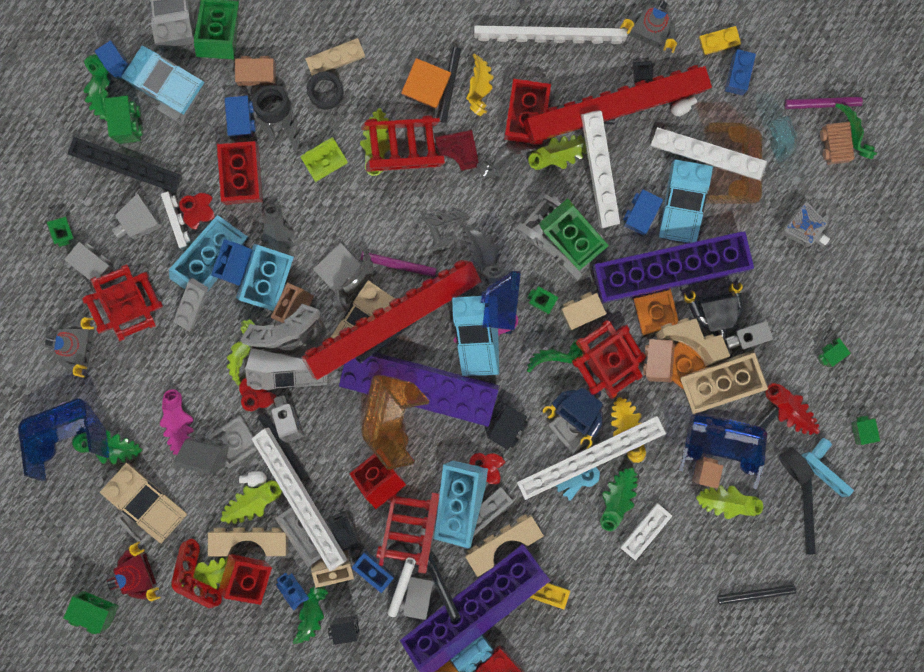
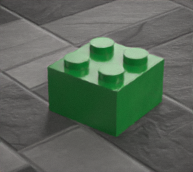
(123, 119)
(90, 612)

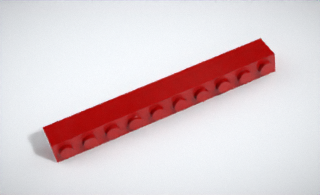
(619, 103)
(391, 319)

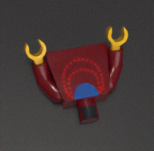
(134, 575)

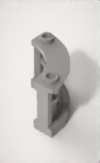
(535, 237)
(302, 324)

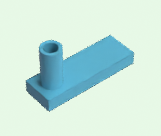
(823, 471)

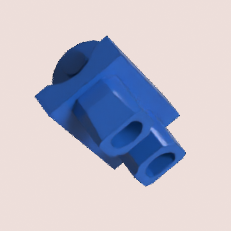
(291, 590)

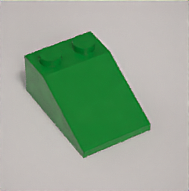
(216, 29)
(573, 234)

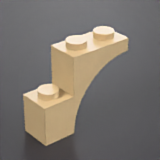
(687, 331)

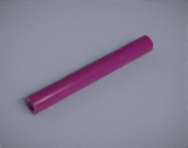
(822, 102)
(402, 265)

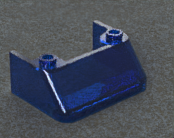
(502, 302)
(56, 424)
(726, 440)

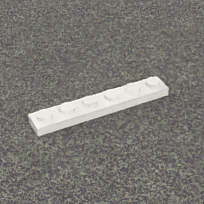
(709, 154)
(600, 168)

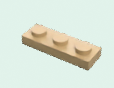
(335, 57)

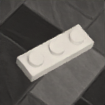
(176, 220)
(646, 531)

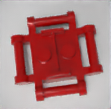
(122, 303)
(609, 359)

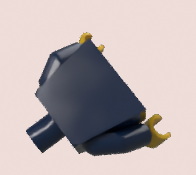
(580, 410)

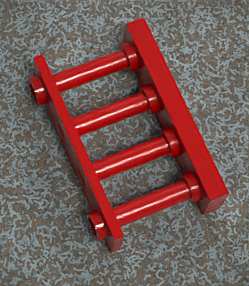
(395, 162)
(424, 540)

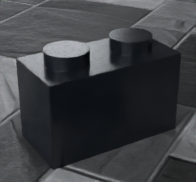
(507, 428)
(344, 630)

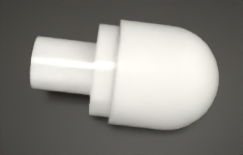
(683, 106)
(254, 478)

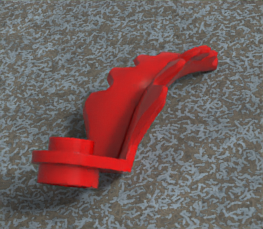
(792, 409)

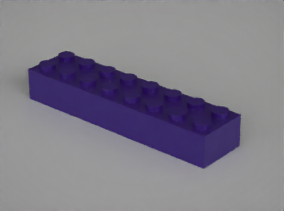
(673, 267)
(446, 391)
(479, 609)

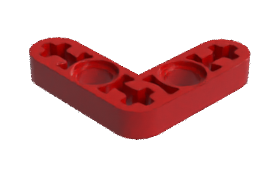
(188, 581)

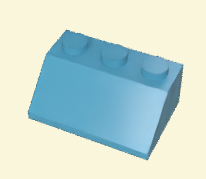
(264, 277)

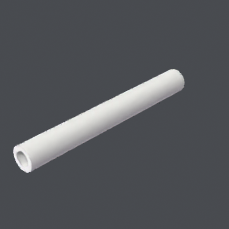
(401, 587)

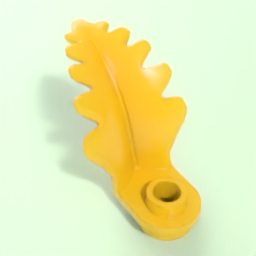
(479, 86)
(626, 421)

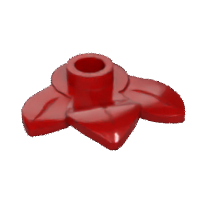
(199, 211)
(261, 397)
(492, 463)

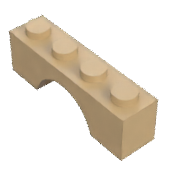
(272, 542)
(482, 557)

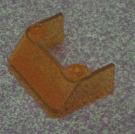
(748, 189)
(384, 419)

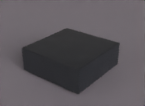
(642, 71)

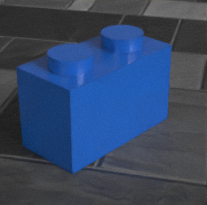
(112, 59)
(740, 72)
(239, 117)
(643, 212)
(231, 262)
(372, 572)

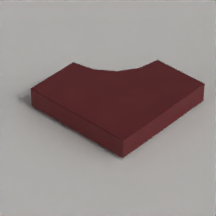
(460, 148)

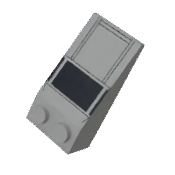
(171, 23)
(278, 371)

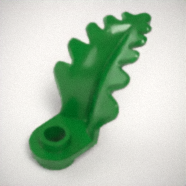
(96, 86)
(857, 132)
(554, 355)
(116, 447)
(618, 499)
(310, 615)

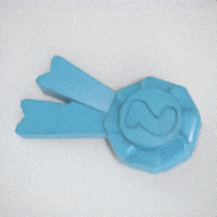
(587, 479)

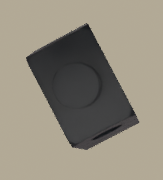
(344, 530)

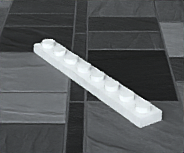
(558, 34)
(591, 457)
(299, 499)

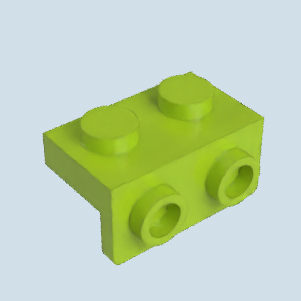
(324, 159)

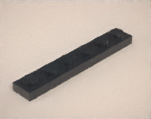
(124, 164)

